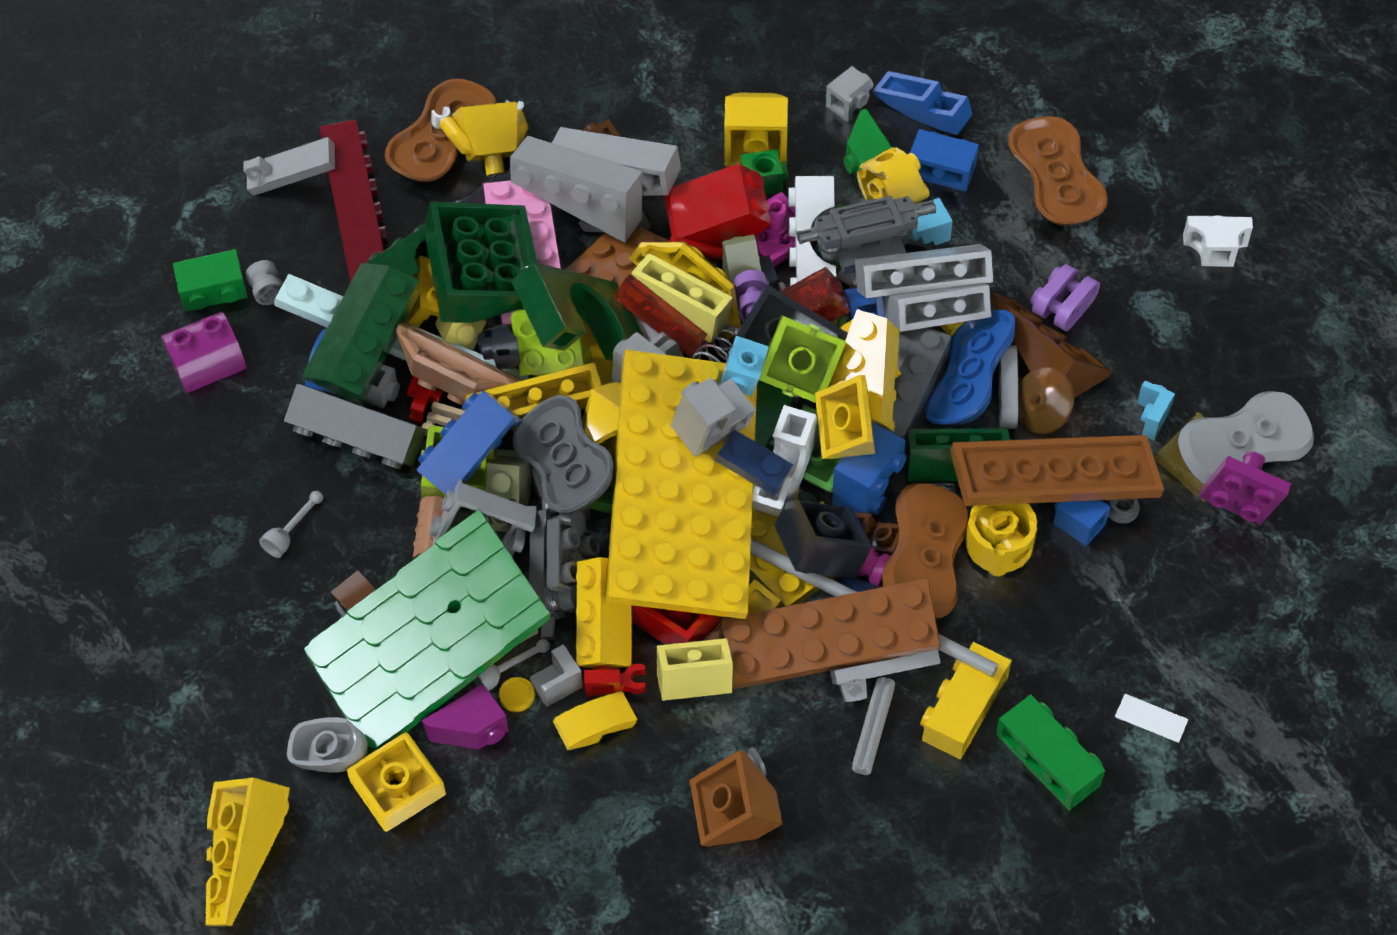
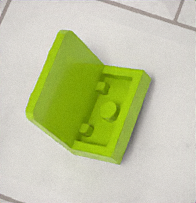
(540, 360)

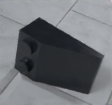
(766, 314)

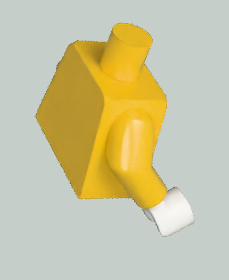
(485, 132)

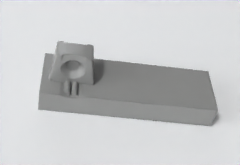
(289, 166)
(853, 679)

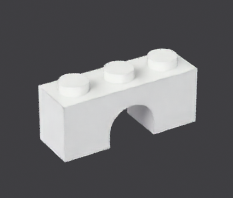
(794, 442)

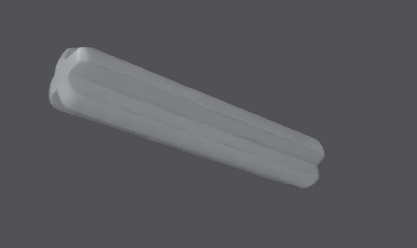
(873, 726)

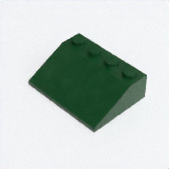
(476, 257)

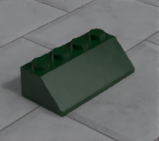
(362, 331)

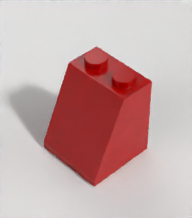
(719, 206)

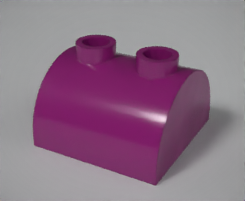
(204, 351)

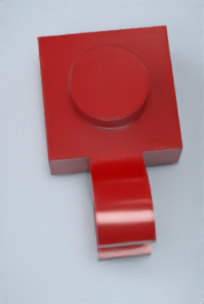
(422, 397)
(606, 680)

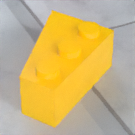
(873, 352)

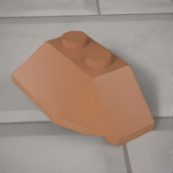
(447, 366)

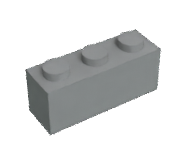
(938, 306)

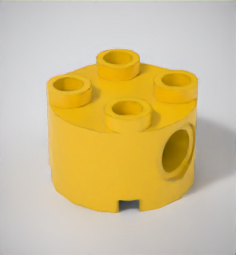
(892, 175)
(1001, 536)

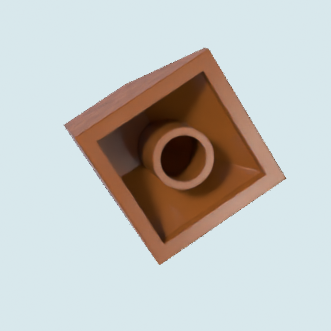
(734, 802)

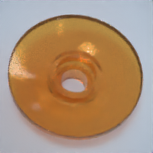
(1055, 401)

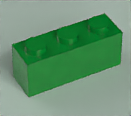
(1050, 751)

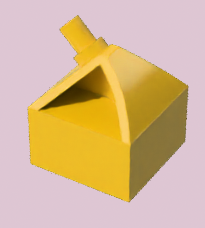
(755, 125)
(602, 416)

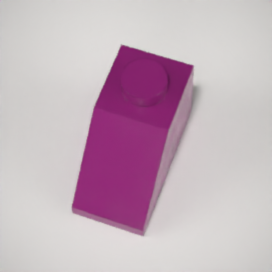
(468, 721)

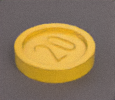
(516, 694)

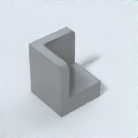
(559, 678)

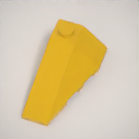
(244, 827)

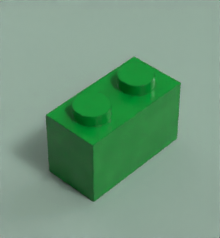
(210, 280)

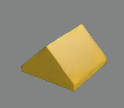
(845, 419)

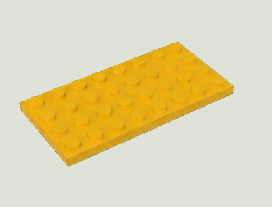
(675, 517)

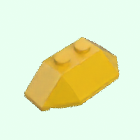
(692, 262)

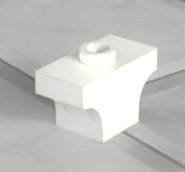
(1217, 238)

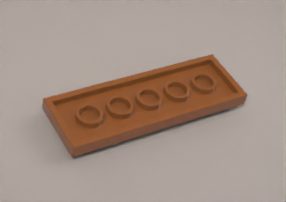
(1056, 470)
(832, 633)

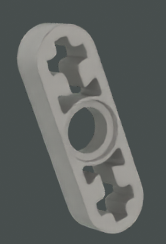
(1008, 389)

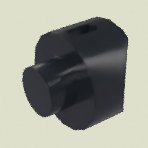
(501, 347)

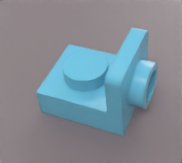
(1157, 406)

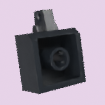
(822, 537)

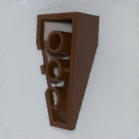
(1046, 348)

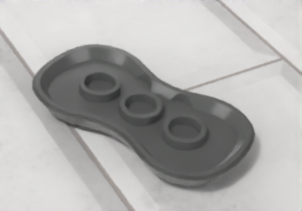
(569, 463)

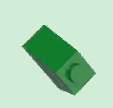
(864, 143)

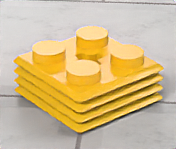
(407, 764)

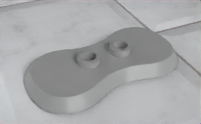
(1267, 424)

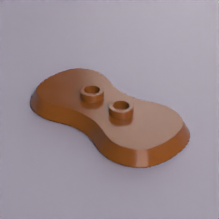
(425, 151)
(1062, 184)
(930, 532)

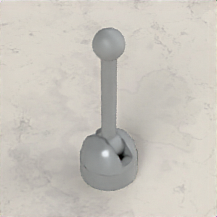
(276, 539)
(491, 675)

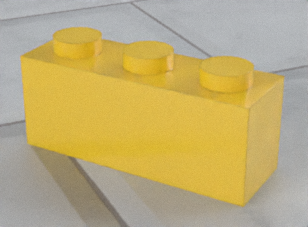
(602, 626)
(963, 703)

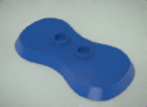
(973, 357)

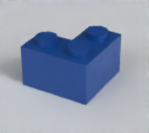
(863, 479)

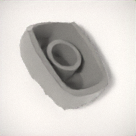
(326, 745)

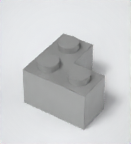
(710, 414)

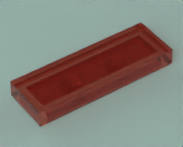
(660, 314)

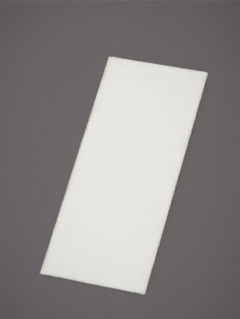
(1151, 718)

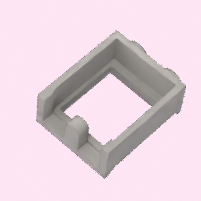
(520, 516)

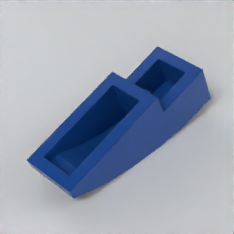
(924, 101)

